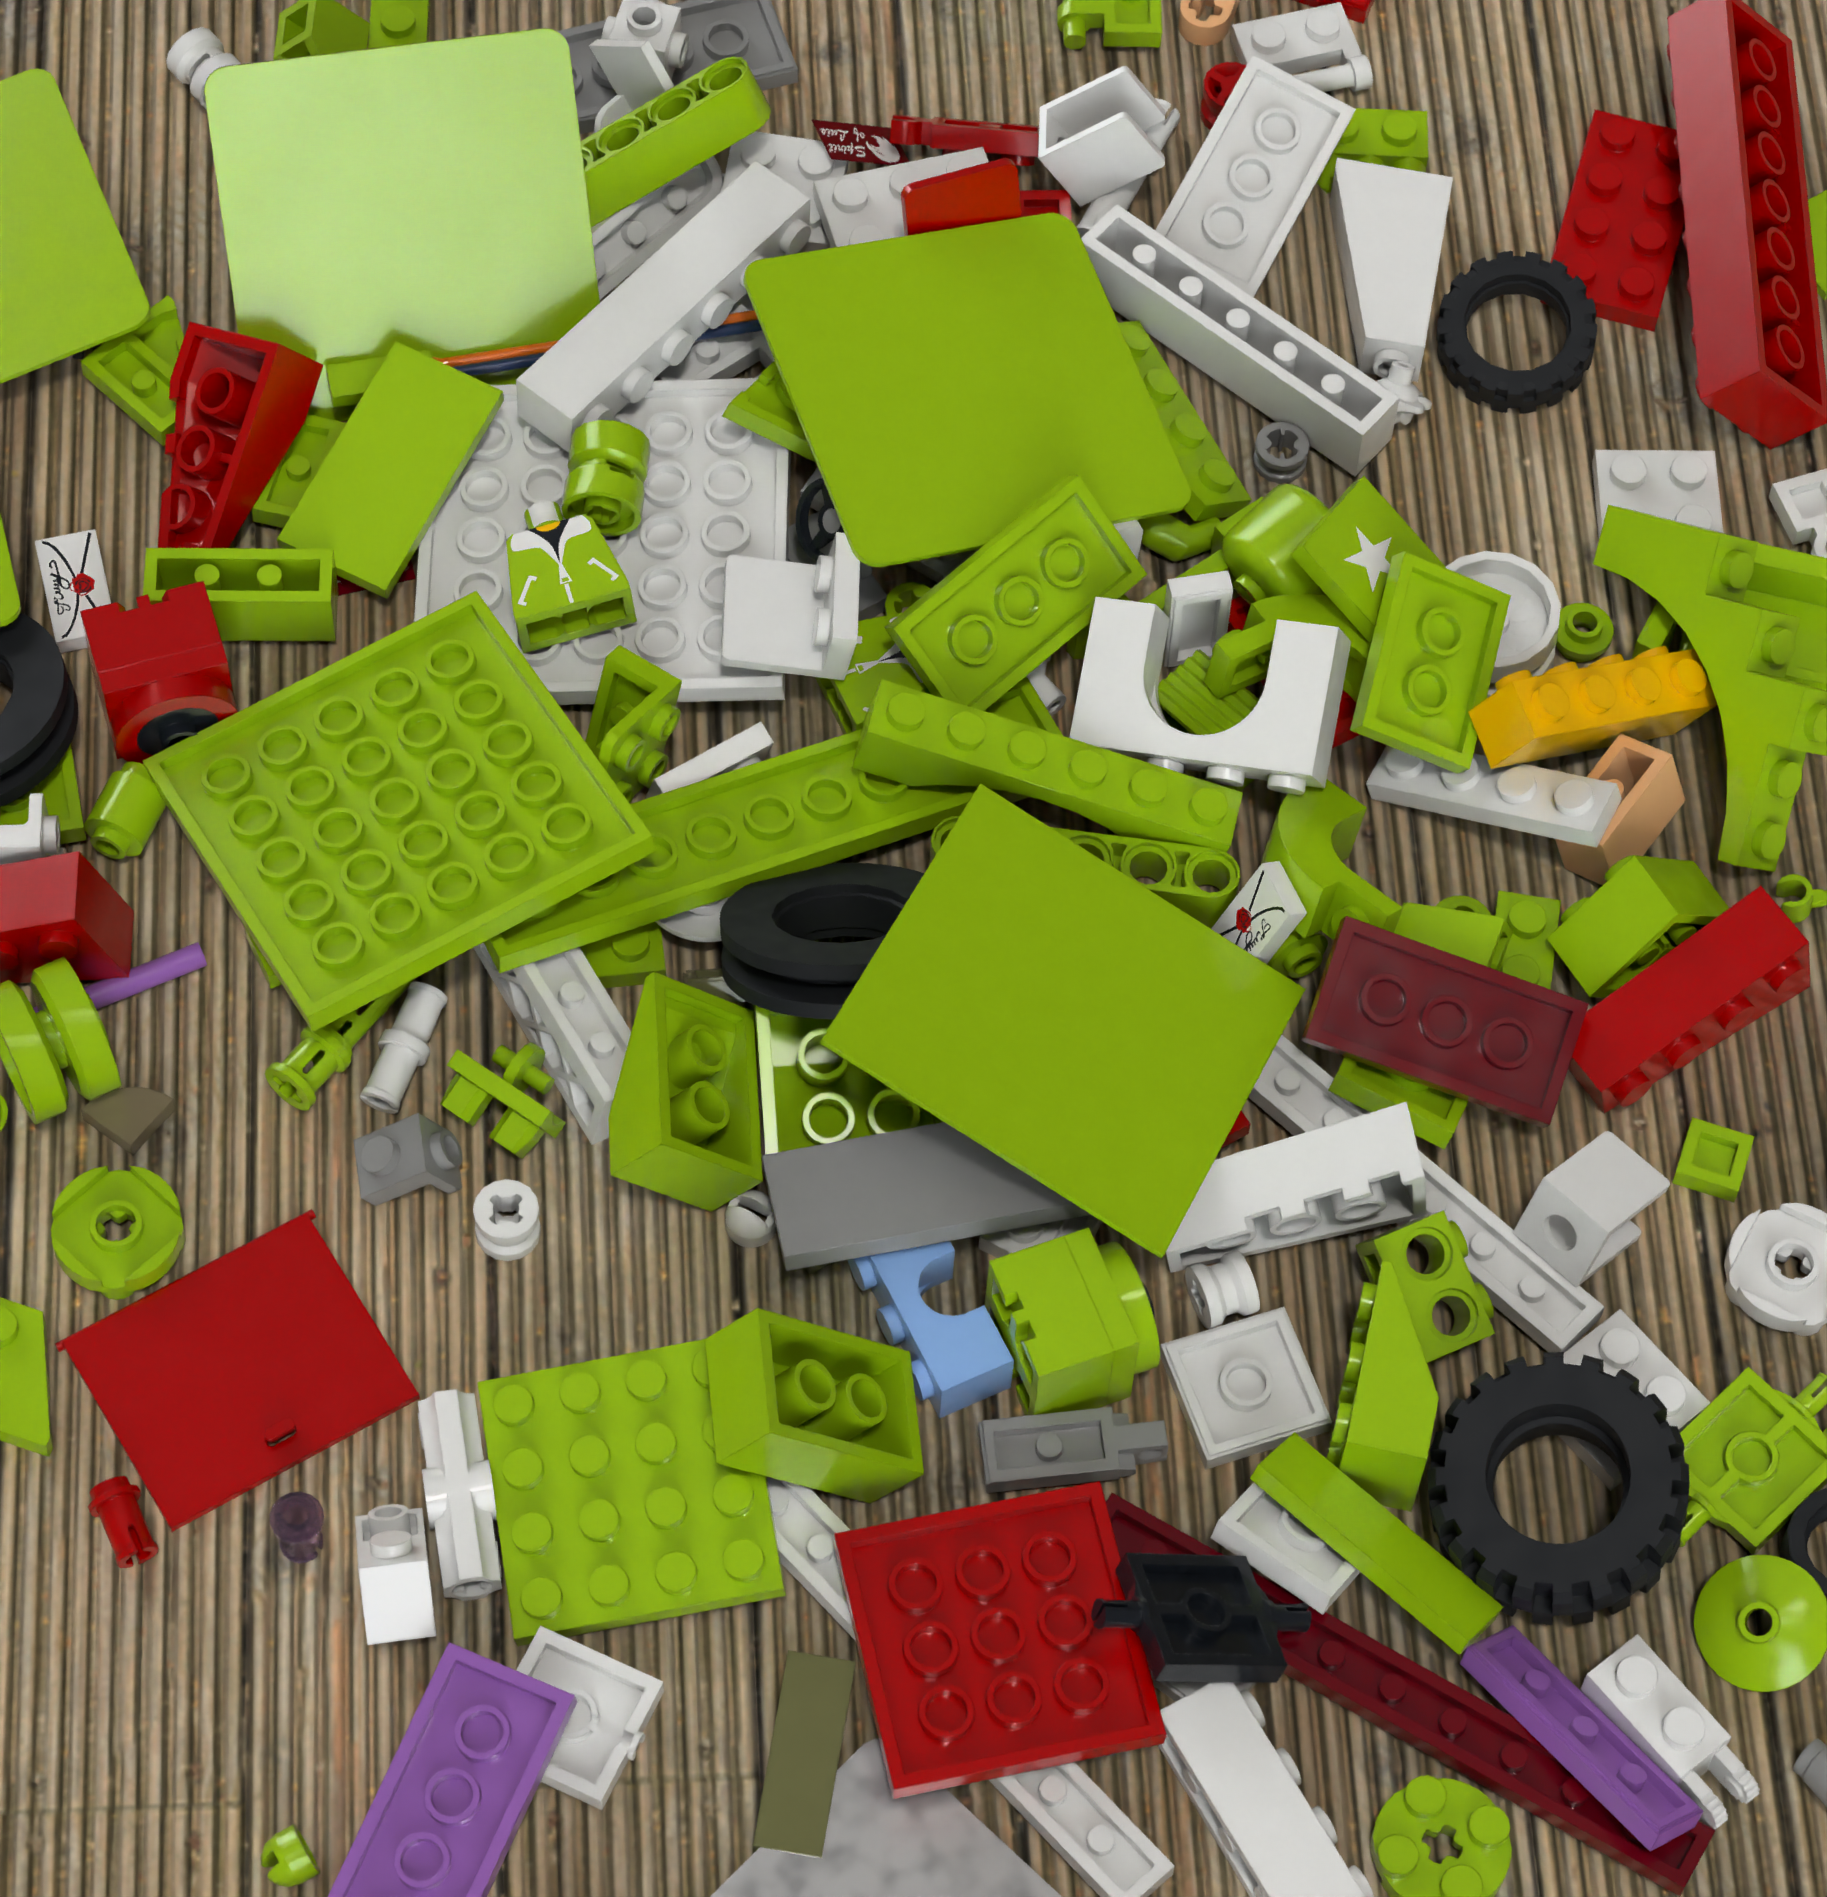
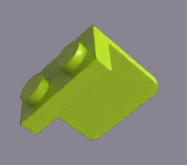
(633, 720)

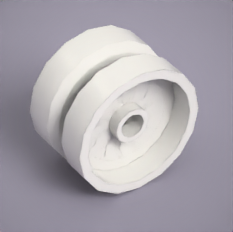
(1532, 613)

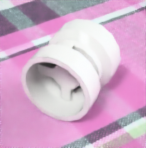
(196, 57)

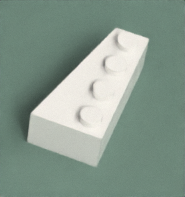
(1305, 1189)

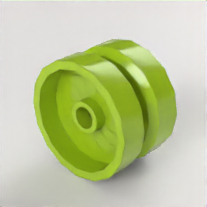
(59, 1036)

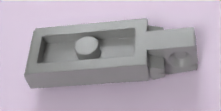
(1066, 1448)

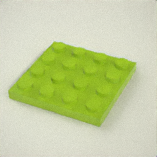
(619, 1496)

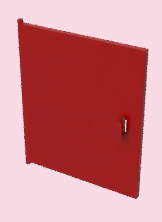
(235, 1363)

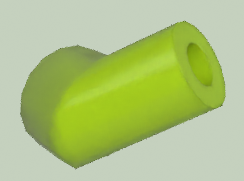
(1176, 539)

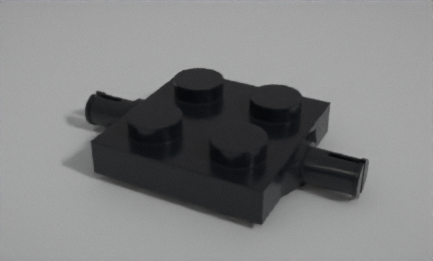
(1201, 1617)

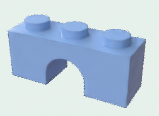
(952, 1357)

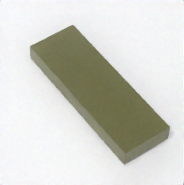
(804, 1754)

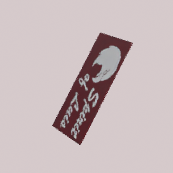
(859, 143)

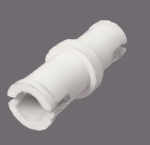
(403, 1047)

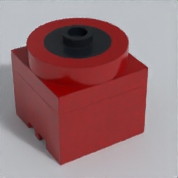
(158, 670)

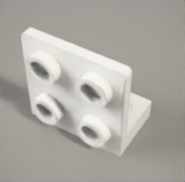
(792, 613)

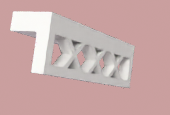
(575, 1024)

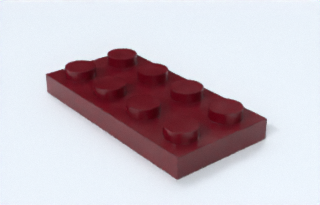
(1445, 1022)

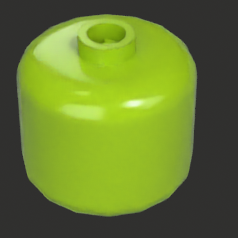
(1262, 542)

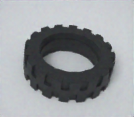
(1513, 276)

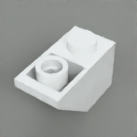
(394, 1574)

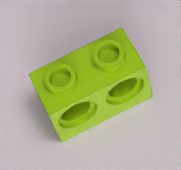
(1444, 1279)

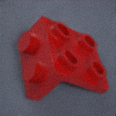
(962, 198)

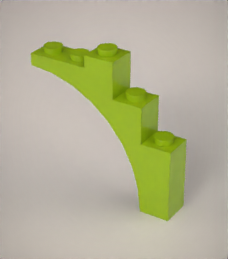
(1746, 654)

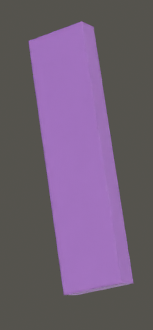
(1581, 1738)

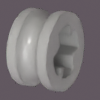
(1281, 435)

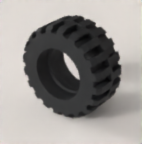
(1566, 1402)

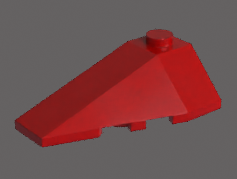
(233, 424)

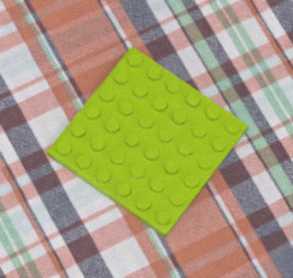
(397, 809)

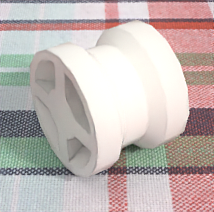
(507, 1236)
(1222, 1289)

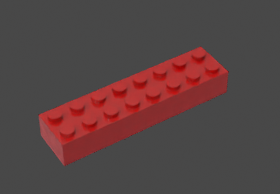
(1746, 221)

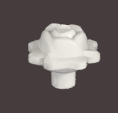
(1400, 384)

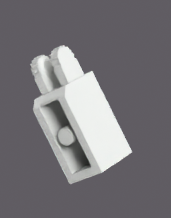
(1669, 1726)

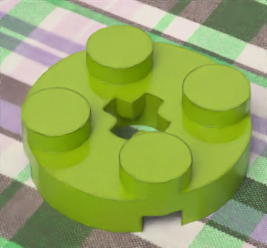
(117, 1265)
(1435, 1808)

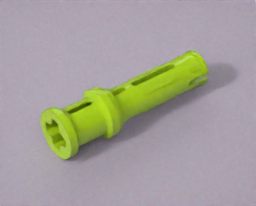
(326, 1050)

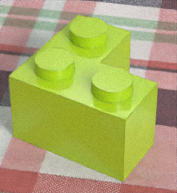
(1634, 920)

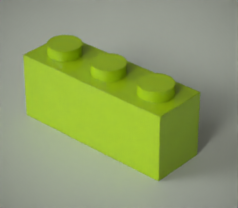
(254, 590)

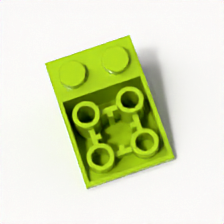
(1384, 1398)

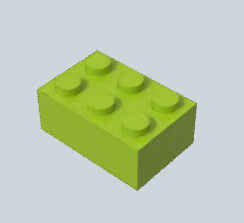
(813, 1406)

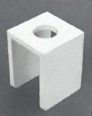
(1097, 135)
(1586, 1207)

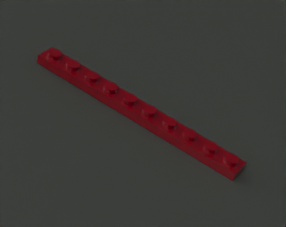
(1436, 1717)

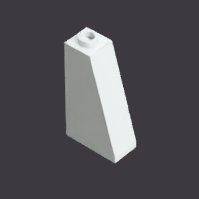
(1389, 256)

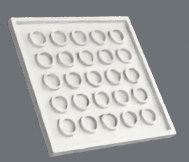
(706, 497)

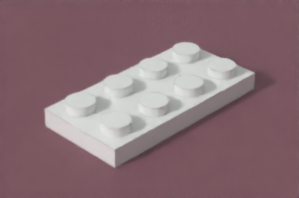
(1254, 173)

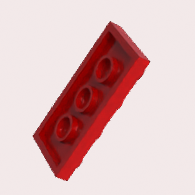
(1624, 218)

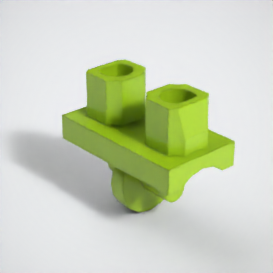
(476, 1086)

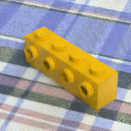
(1590, 706)

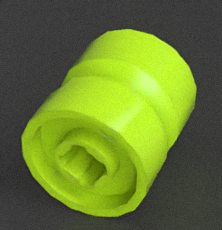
(607, 475)

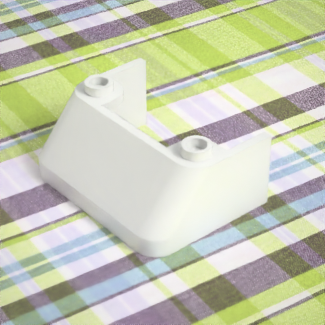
(644, 226)

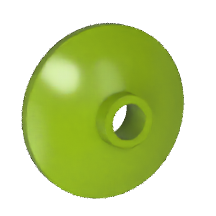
(1797, 1631)

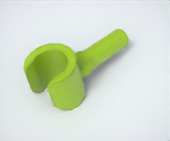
(1801, 887)

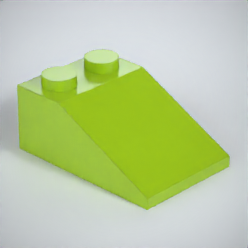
(688, 1097)

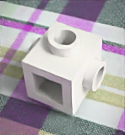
(652, 22)

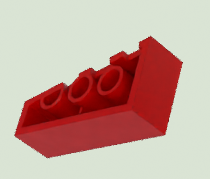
(62, 910)
(1691, 1000)

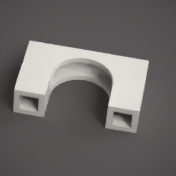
(1280, 741)

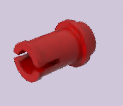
(122, 1520)

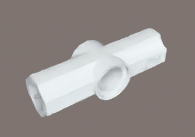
(459, 1495)

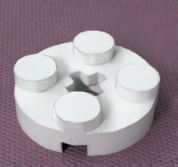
(1757, 1283)

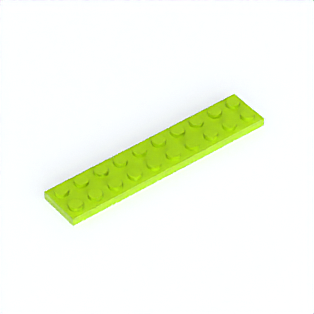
(748, 829)

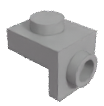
(407, 1158)

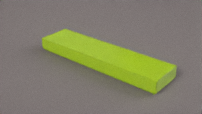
(1376, 1543)

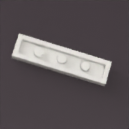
(1506, 797)

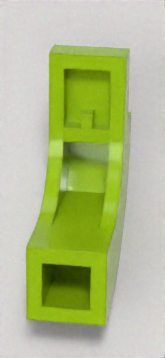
(1244, 656)
(1311, 842)

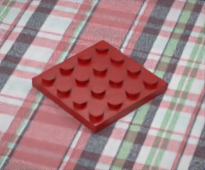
(989, 1643)

